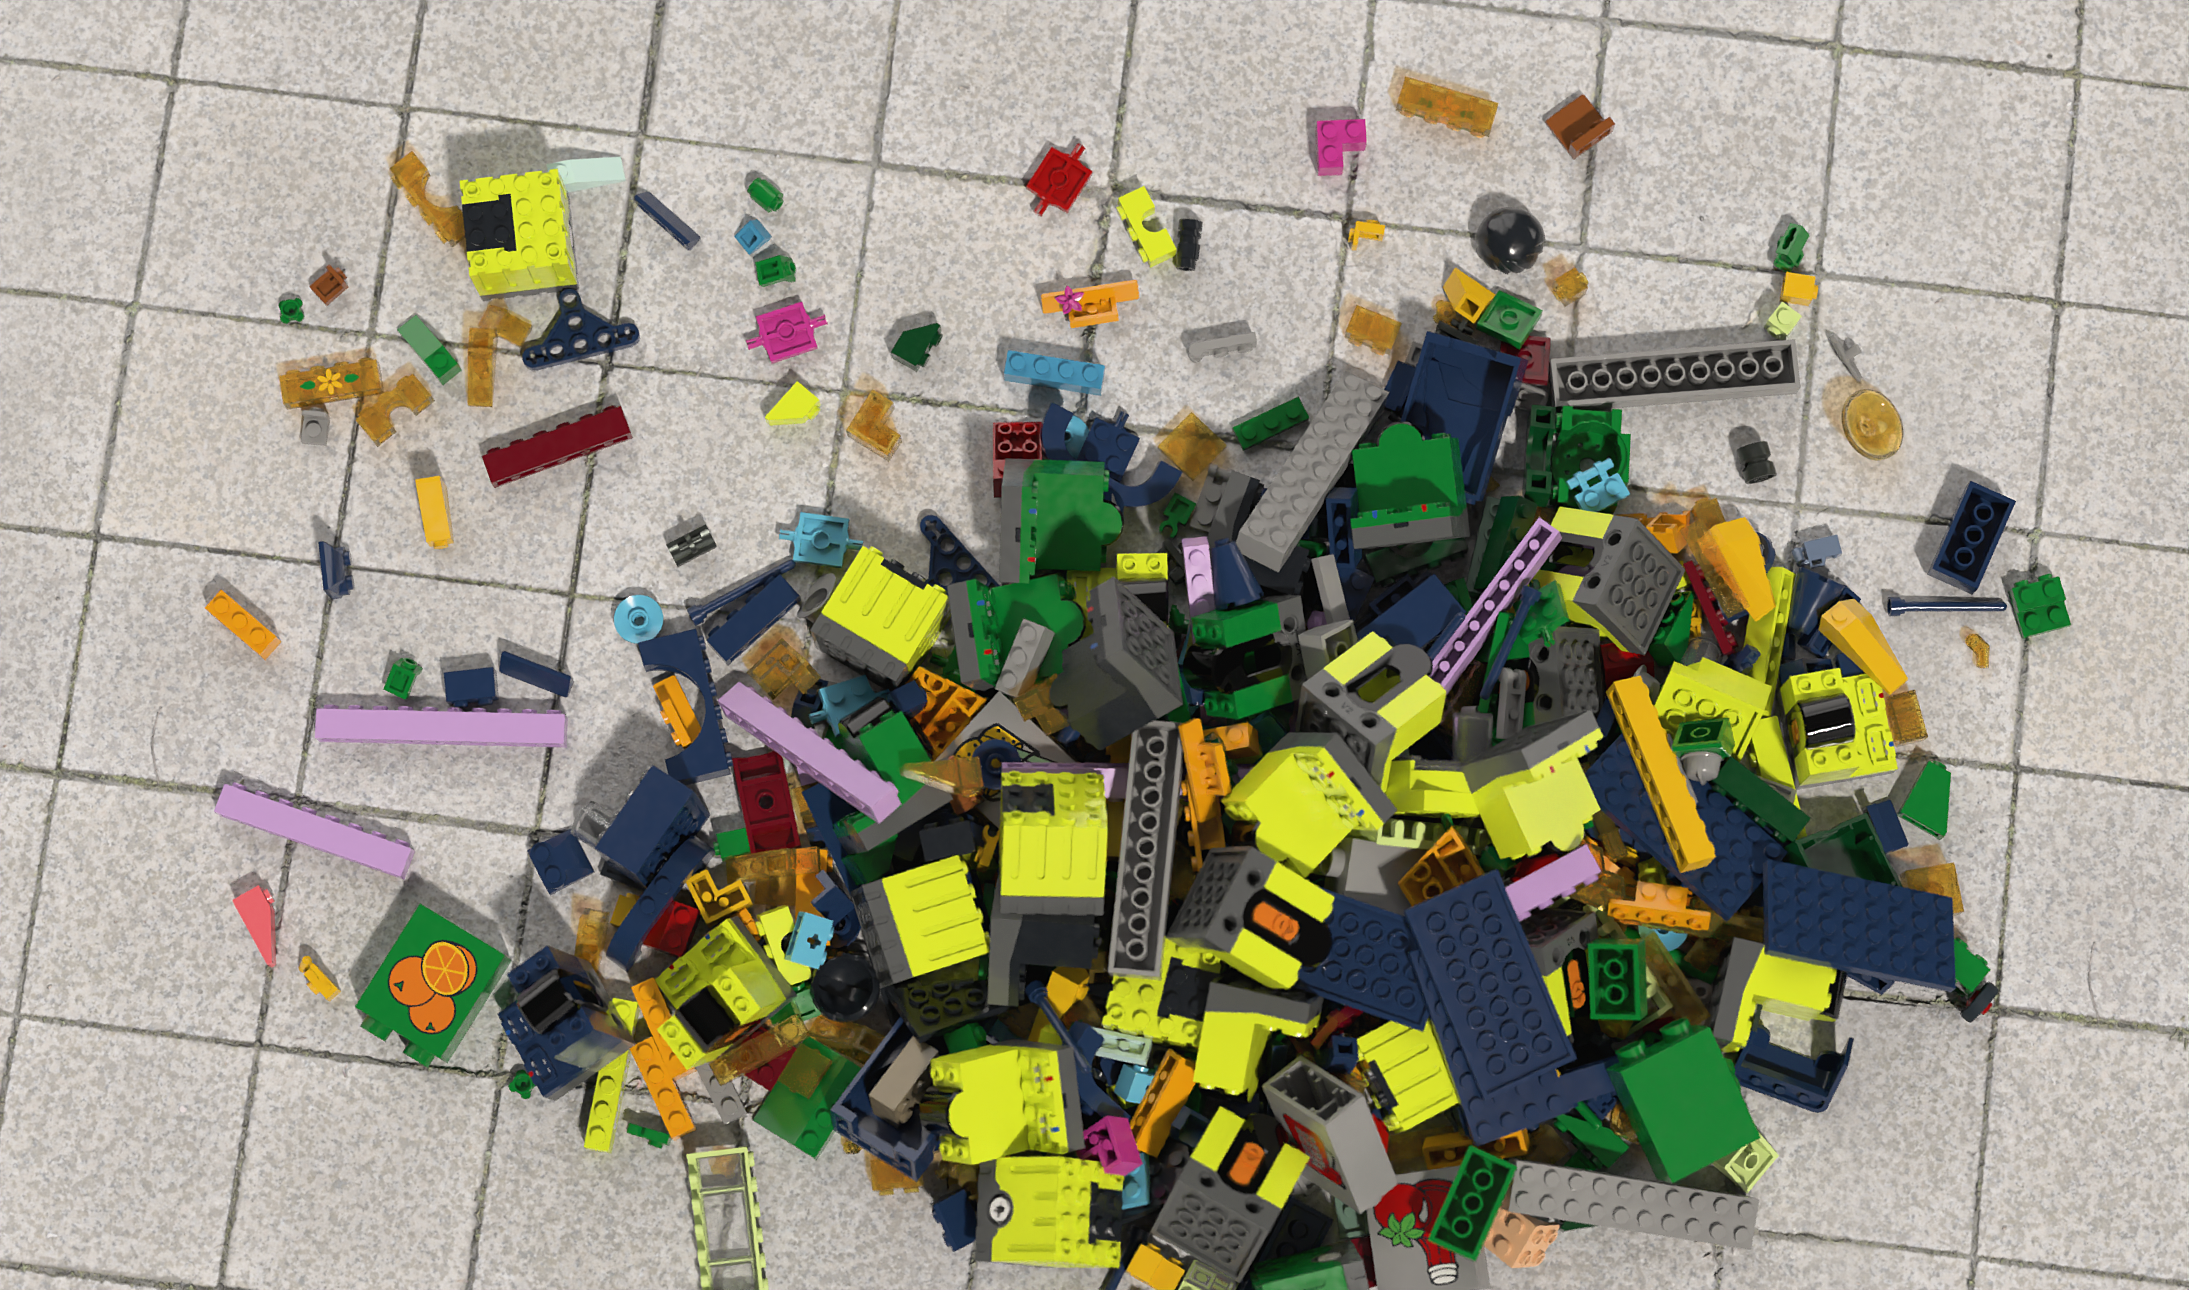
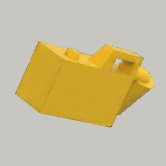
(318, 979)

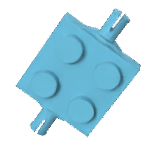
(821, 540)
(843, 699)

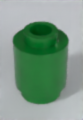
(765, 195)

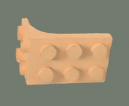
(1520, 1238)

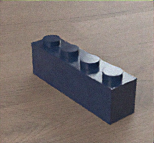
(753, 619)

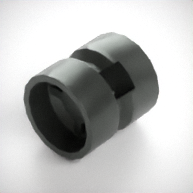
(1756, 462)

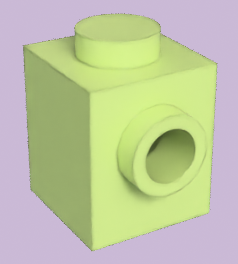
(1782, 321)

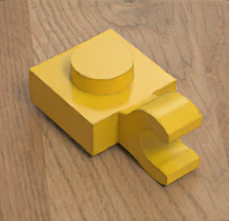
(985, 854)

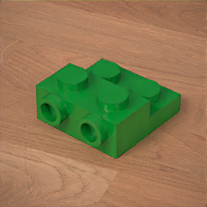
(2039, 606)

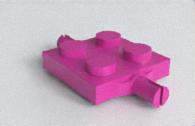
(786, 332)

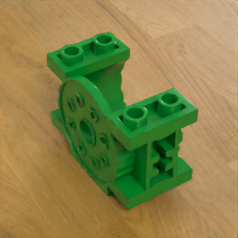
(1589, 430)

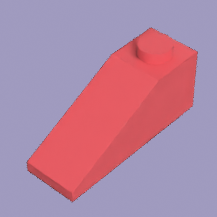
(259, 919)

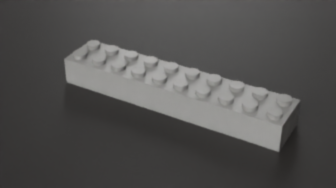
(1675, 376)
(1311, 471)
(1147, 852)
(1631, 1204)

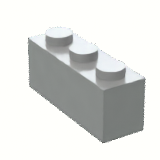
(1024, 658)

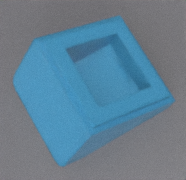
(753, 236)

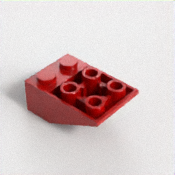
(1013, 441)

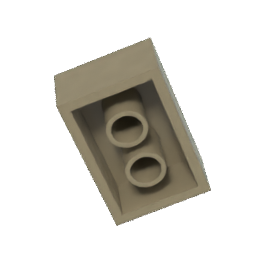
(903, 1083)

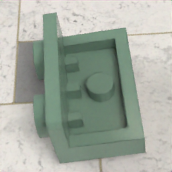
(1350, 1222)

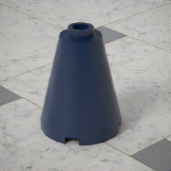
(1232, 576)
(1810, 600)

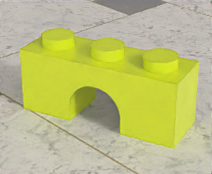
(1154, 246)
(773, 927)

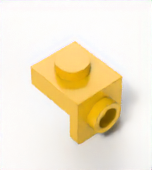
(1369, 230)

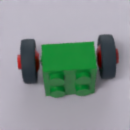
(1969, 972)

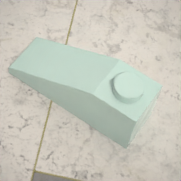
(590, 172)

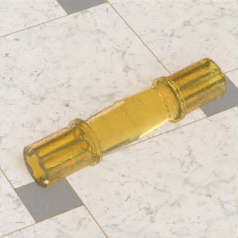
(1608, 832)

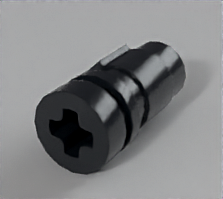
(1188, 245)

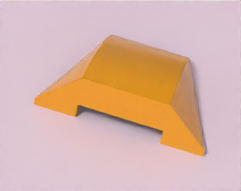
(1665, 528)
(947, 709)
(1440, 869)

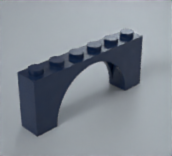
(684, 656)

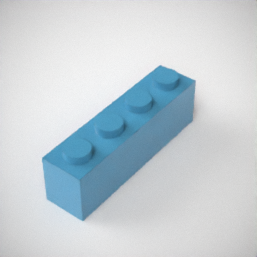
(1054, 373)

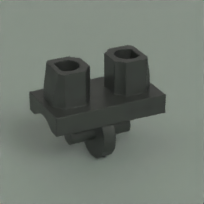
(1446, 330)
(691, 545)
(1178, 574)

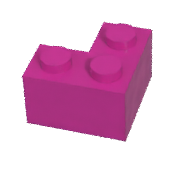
(1333, 139)
(1112, 1145)

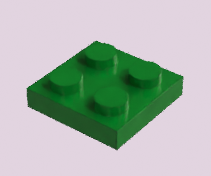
(1509, 319)

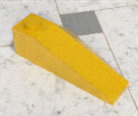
(1742, 551)
(1861, 640)
(1065, 990)

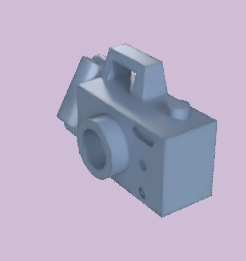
(1817, 550)

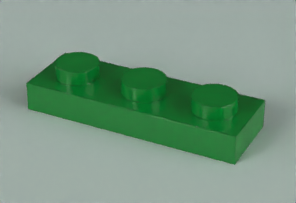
(1270, 423)

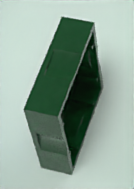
(1845, 849)

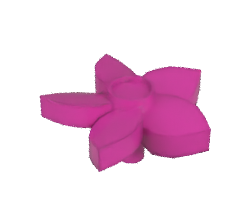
(1070, 300)

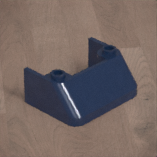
(1787, 1074)

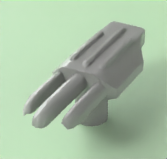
(1847, 355)

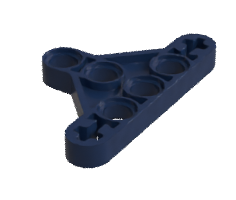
(590, 332)
(946, 561)

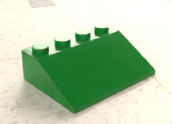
(807, 1121)

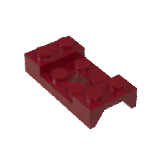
(770, 827)

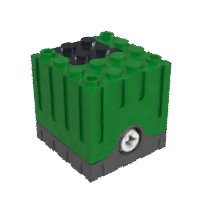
(1314, 1269)

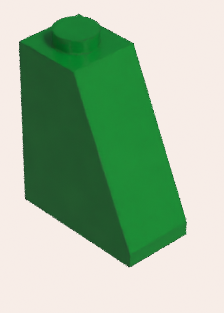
(1929, 800)

